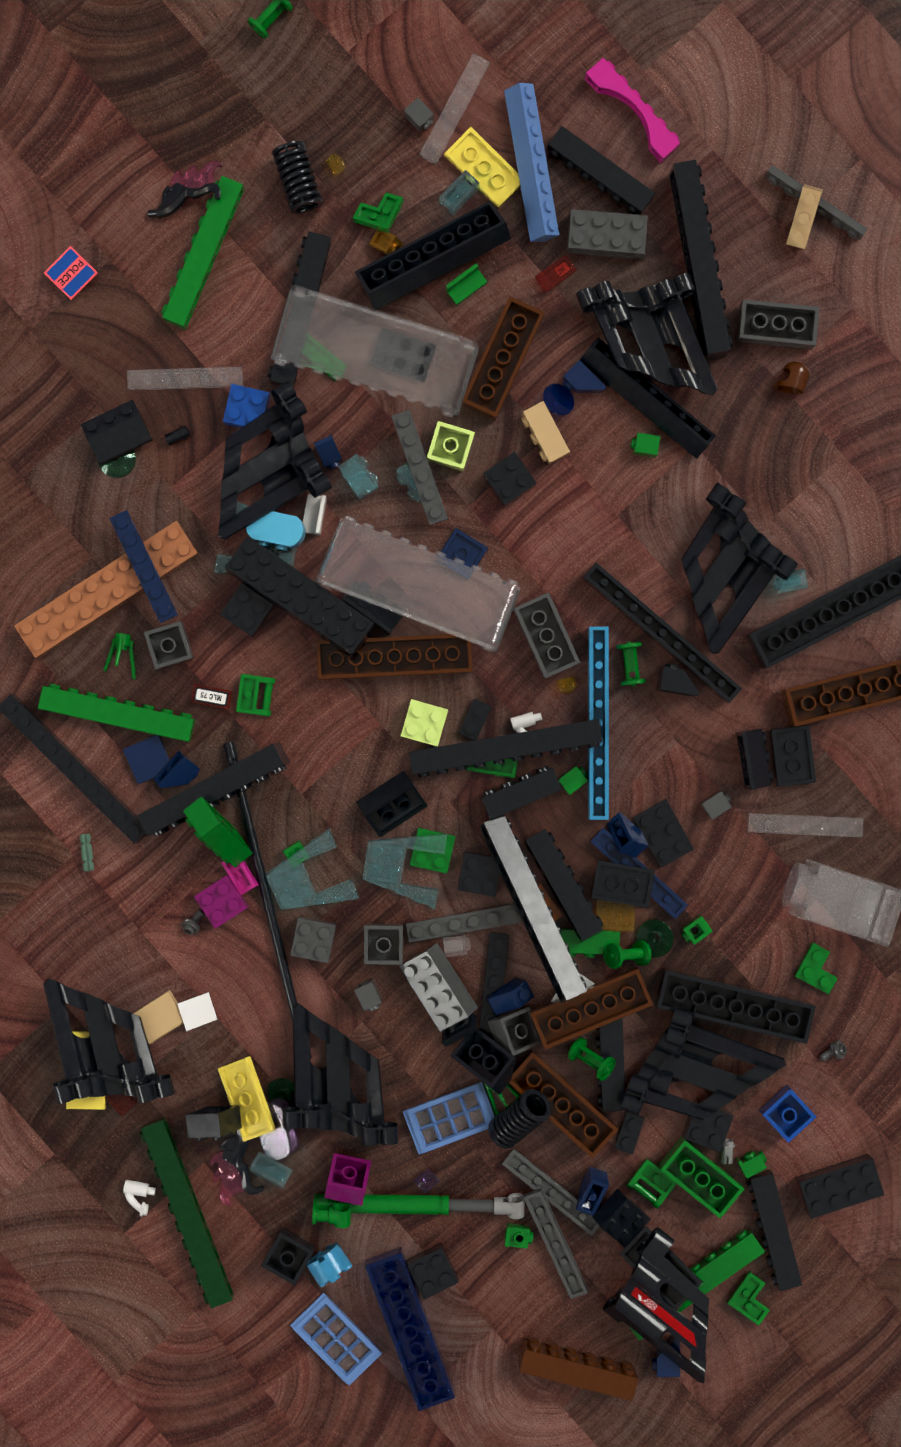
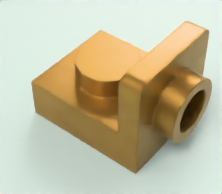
(385, 242)

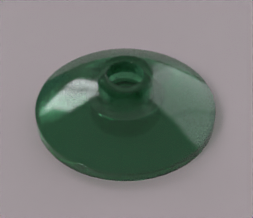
(121, 467)
(647, 933)
(282, 1089)

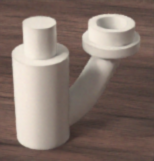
(525, 720)
(140, 1189)

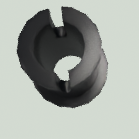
(177, 435)

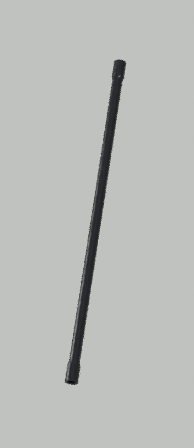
(232, 758)

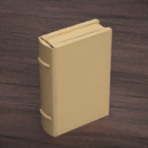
(160, 1017)

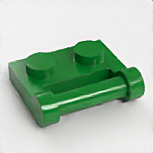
(249, 692)
(655, 1178)

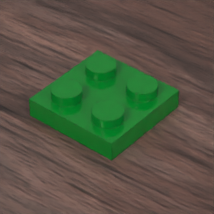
(431, 860)

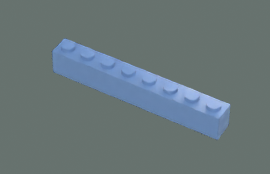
(531, 162)

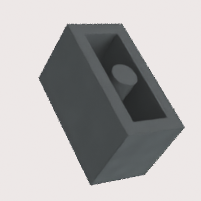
(368, 995)

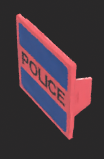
(70, 273)

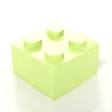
(450, 446)
(424, 722)

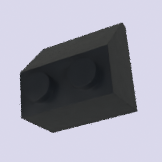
(675, 681)

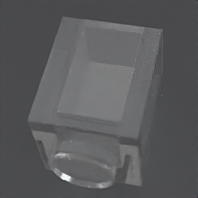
(456, 945)

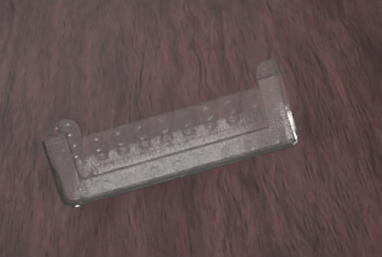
(374, 349)
(418, 583)

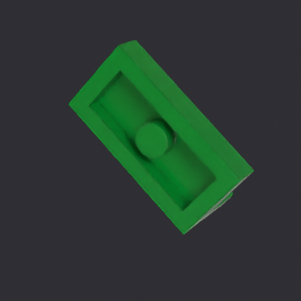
(465, 284)

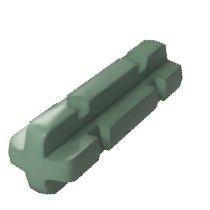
(86, 852)

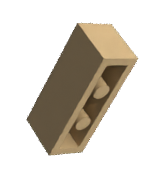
(804, 216)
(545, 433)

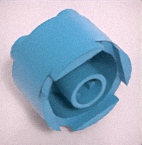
(328, 1264)

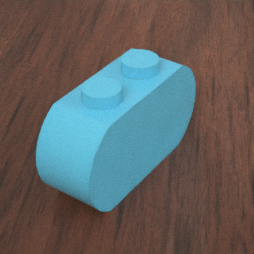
(278, 530)

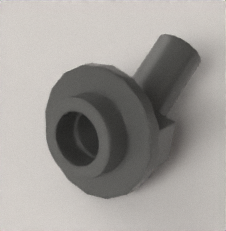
(190, 925)
(837, 1049)

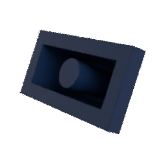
(582, 380)
(328, 452)
(177, 771)
(627, 835)
(510, 996)
(592, 1190)
(663, 1365)

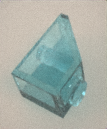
(796, 582)

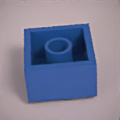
(245, 405)
(787, 1113)

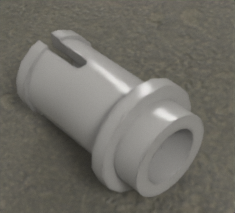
(727, 1152)

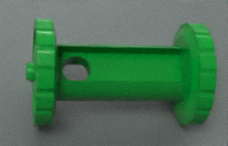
(267, 17)
(631, 663)
(615, 955)
(602, 1066)

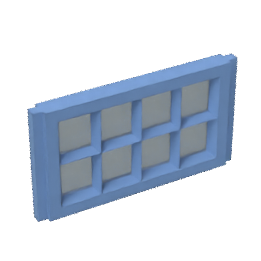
(449, 1117)
(336, 1339)

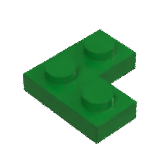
(381, 217)
(811, 971)
(744, 1298)

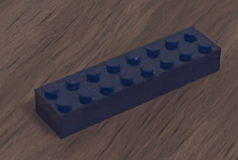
(410, 1329)

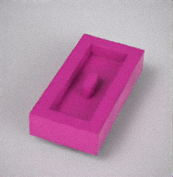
(241, 877)

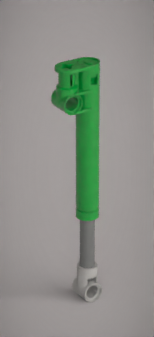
(340, 1213)

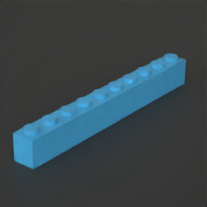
(598, 709)

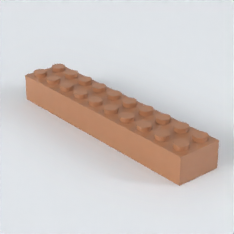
(102, 593)

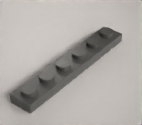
(825, 209)
(419, 467)
(463, 922)
(553, 1191)
(556, 1243)

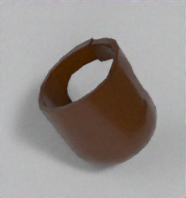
(797, 379)

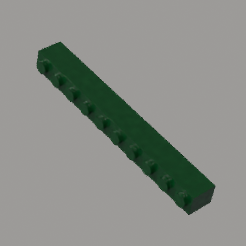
(187, 1212)

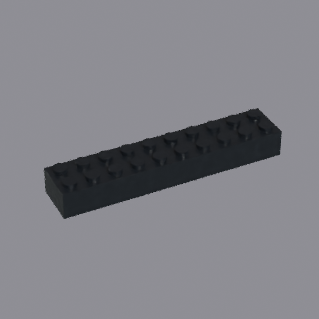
(699, 259)
(827, 614)

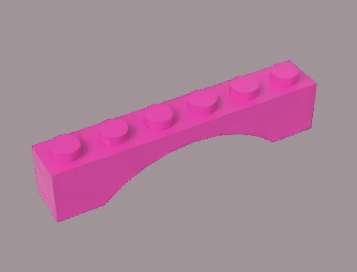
(607, 81)

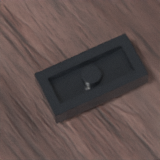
(475, 719)
(459, 1030)
(629, 1132)

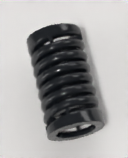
(297, 177)
(519, 1119)

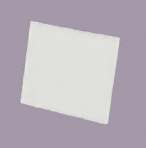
(197, 1011)

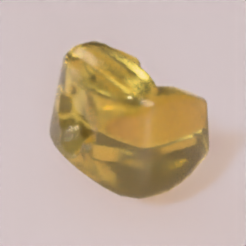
(336, 163)
(566, 685)

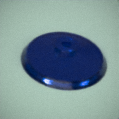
(558, 399)

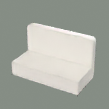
(314, 514)

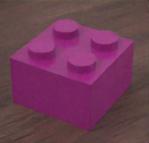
(221, 901)
(347, 1179)

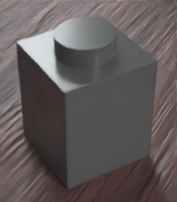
(419, 115)
(716, 804)

